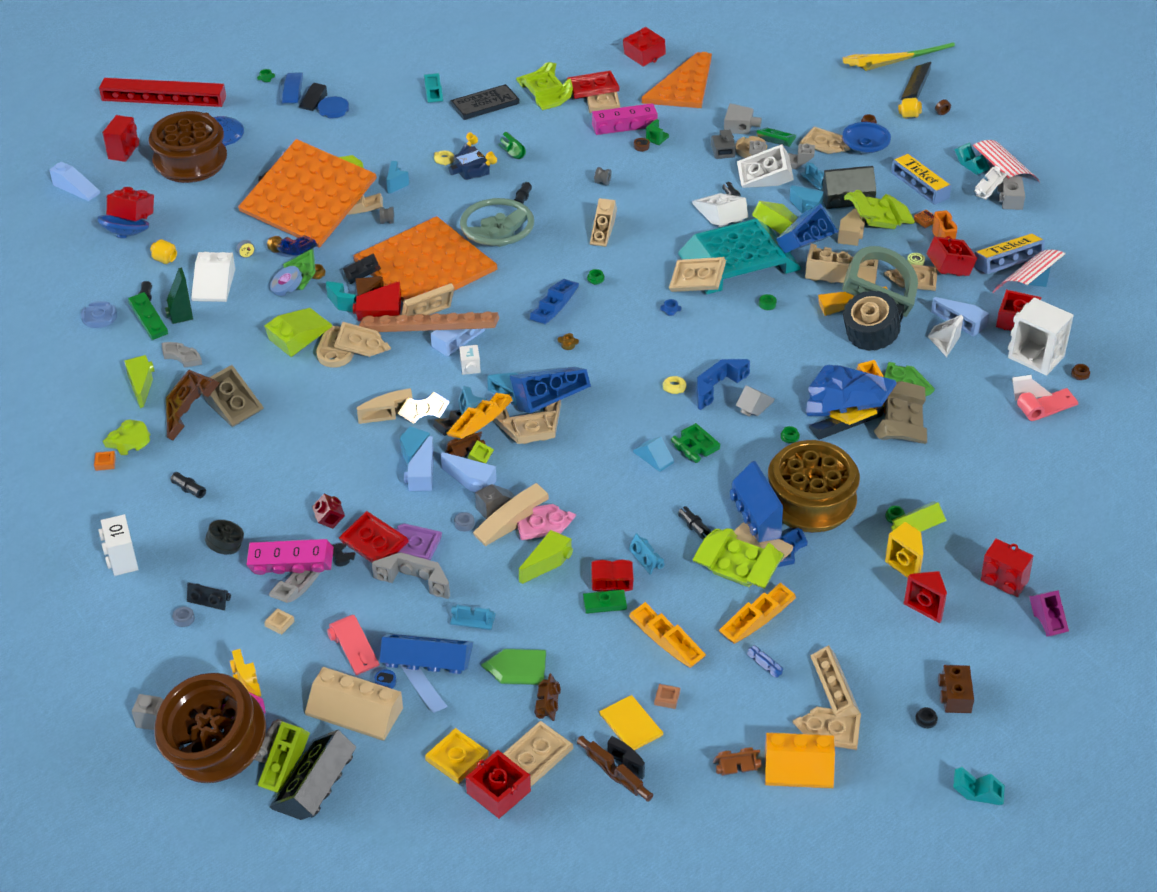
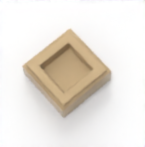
(279, 621)

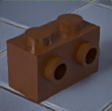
(956, 689)

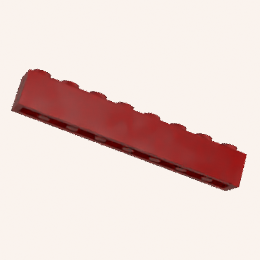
(162, 92)

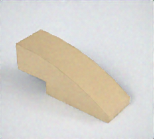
(383, 407)

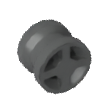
(602, 176)
(386, 215)

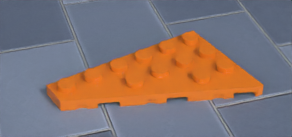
(684, 85)

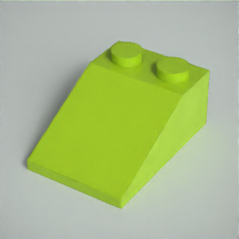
(296, 330)

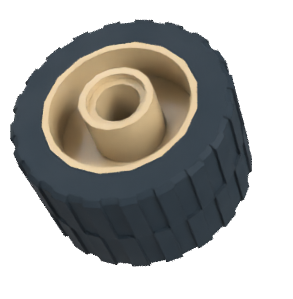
(871, 320)

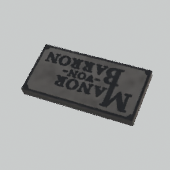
(484, 102)

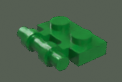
(699, 439)

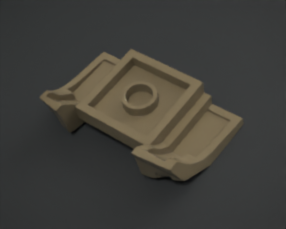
(904, 414)

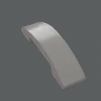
(293, 586)

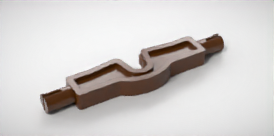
(619, 774)

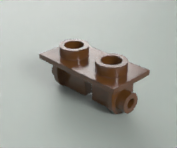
(458, 447)
(548, 693)

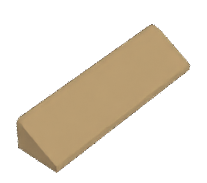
(834, 683)

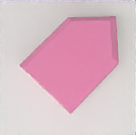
(543, 520)

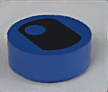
(385, 678)

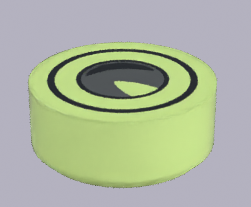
(916, 259)

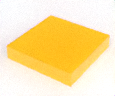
(456, 755)

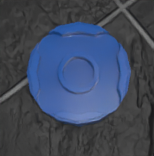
(333, 107)

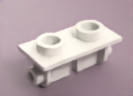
(985, 188)

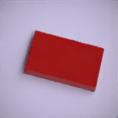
(594, 84)
(373, 538)

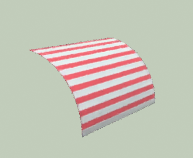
(1002, 158)
(1034, 267)

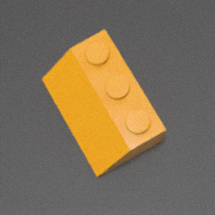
(799, 760)

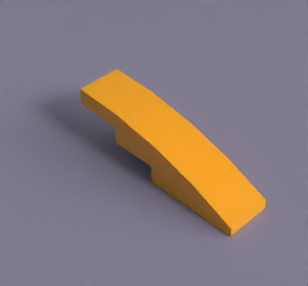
(476, 418)
(757, 614)
(667, 636)

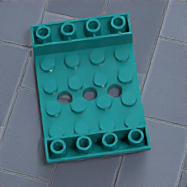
(755, 241)

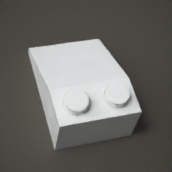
(766, 168)
(722, 208)
(213, 276)

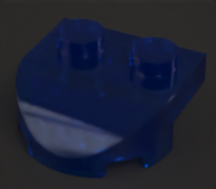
(297, 246)

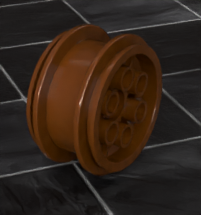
(188, 146)
(191, 713)

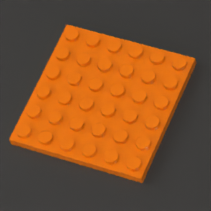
(307, 192)
(428, 259)

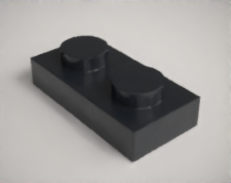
(361, 268)

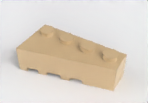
(833, 266)

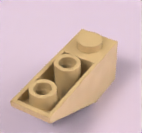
(603, 222)
(851, 228)

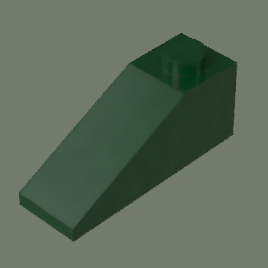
(178, 300)

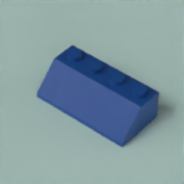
(757, 503)
(425, 652)

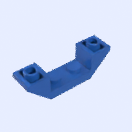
(732, 368)

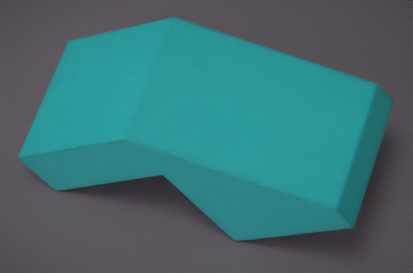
(433, 88)
(968, 159)
(341, 300)
(983, 789)

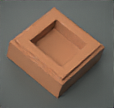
(667, 696)

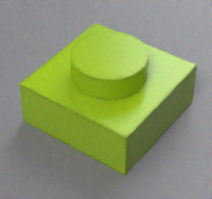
(480, 452)

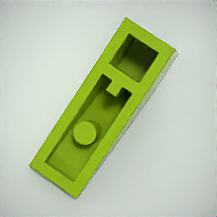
(140, 377)
(546, 556)
(283, 756)

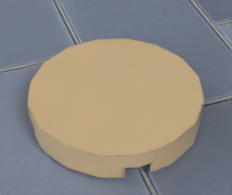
(743, 145)

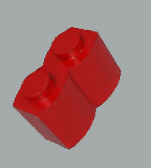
(612, 575)

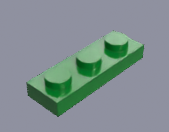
(148, 316)

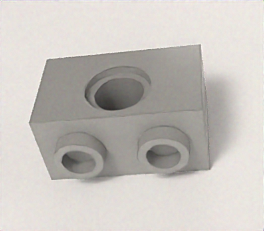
(1012, 193)

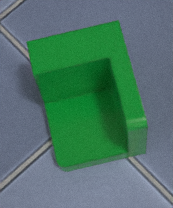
(656, 134)

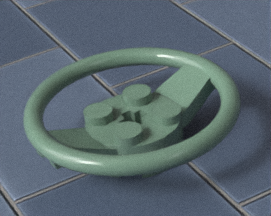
(498, 229)

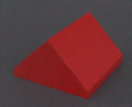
(926, 594)

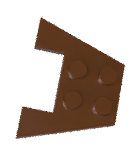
(182, 396)

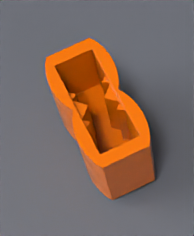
(943, 225)

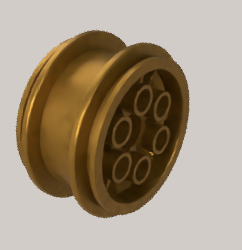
(814, 485)

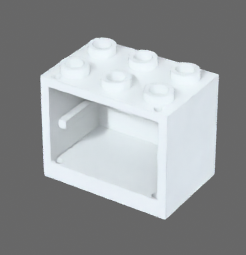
(1040, 336)

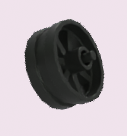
(224, 537)

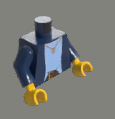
(470, 161)

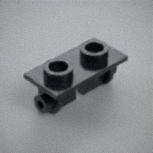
(207, 596)

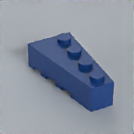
(807, 229)
(546, 387)

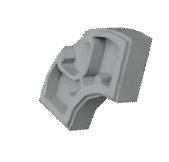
(185, 355)

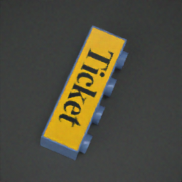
(921, 178)
(1008, 253)

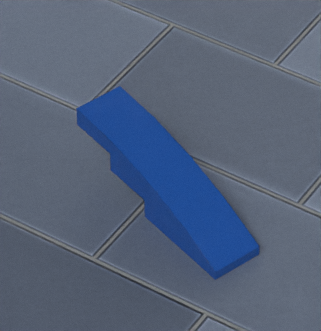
(292, 87)
(553, 303)

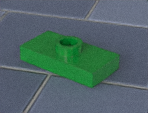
(604, 601)

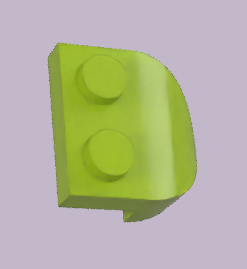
(128, 436)

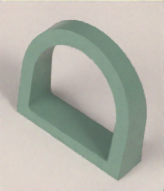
(856, 285)

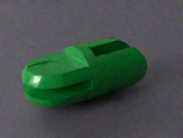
(512, 146)

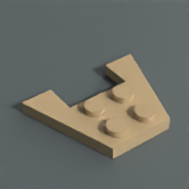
(531, 426)

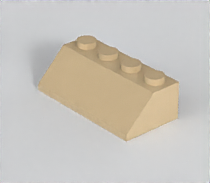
(354, 703)

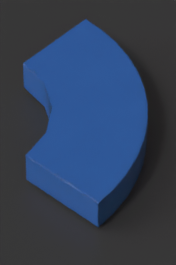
(798, 540)

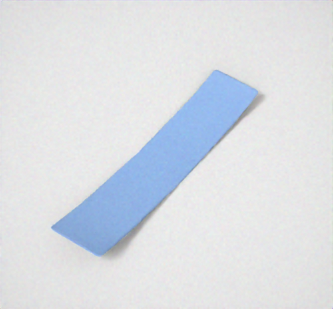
(424, 689)

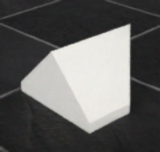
(946, 334)
(1026, 384)

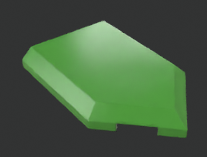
(306, 265)
(908, 374)
(517, 666)

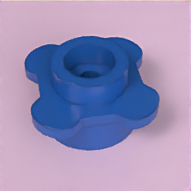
(670, 307)

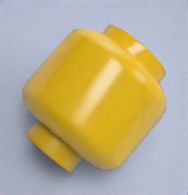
(910, 108)
(163, 251)

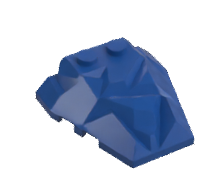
(845, 387)

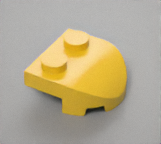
(245, 673)

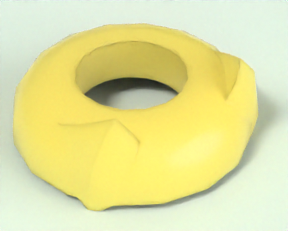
(444, 160)
(674, 389)

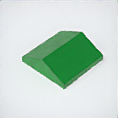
(776, 136)

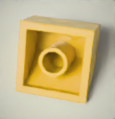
(905, 549)

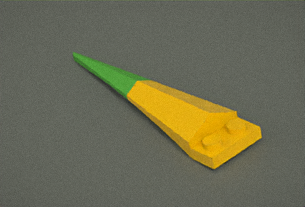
(873, 61)

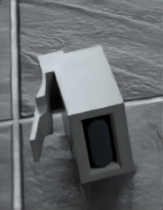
(723, 145)

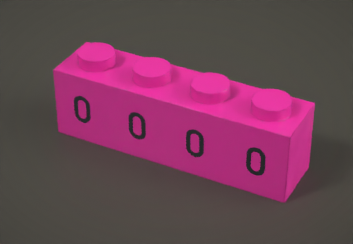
(623, 118)
(290, 556)

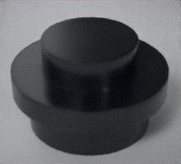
(926, 718)

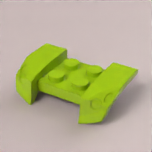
(546, 87)
(880, 212)
(738, 559)

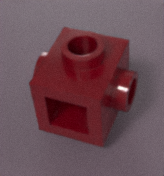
(328, 511)

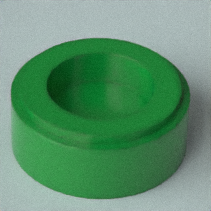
(767, 302)

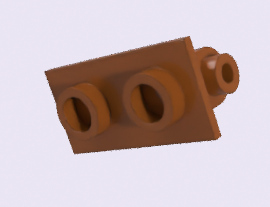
(729, 761)

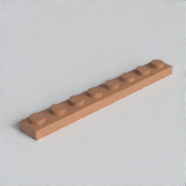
(431, 322)

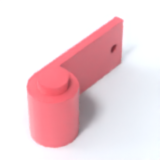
(1042, 407)
(353, 643)

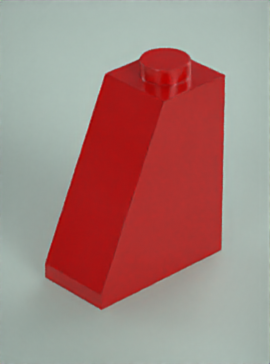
(379, 302)

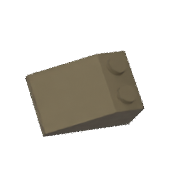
(233, 397)

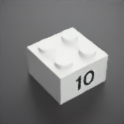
(118, 545)

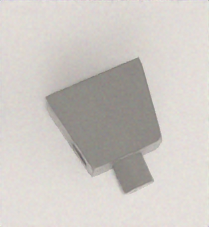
(740, 119)

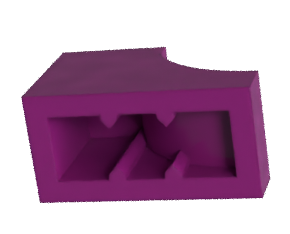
(1050, 612)

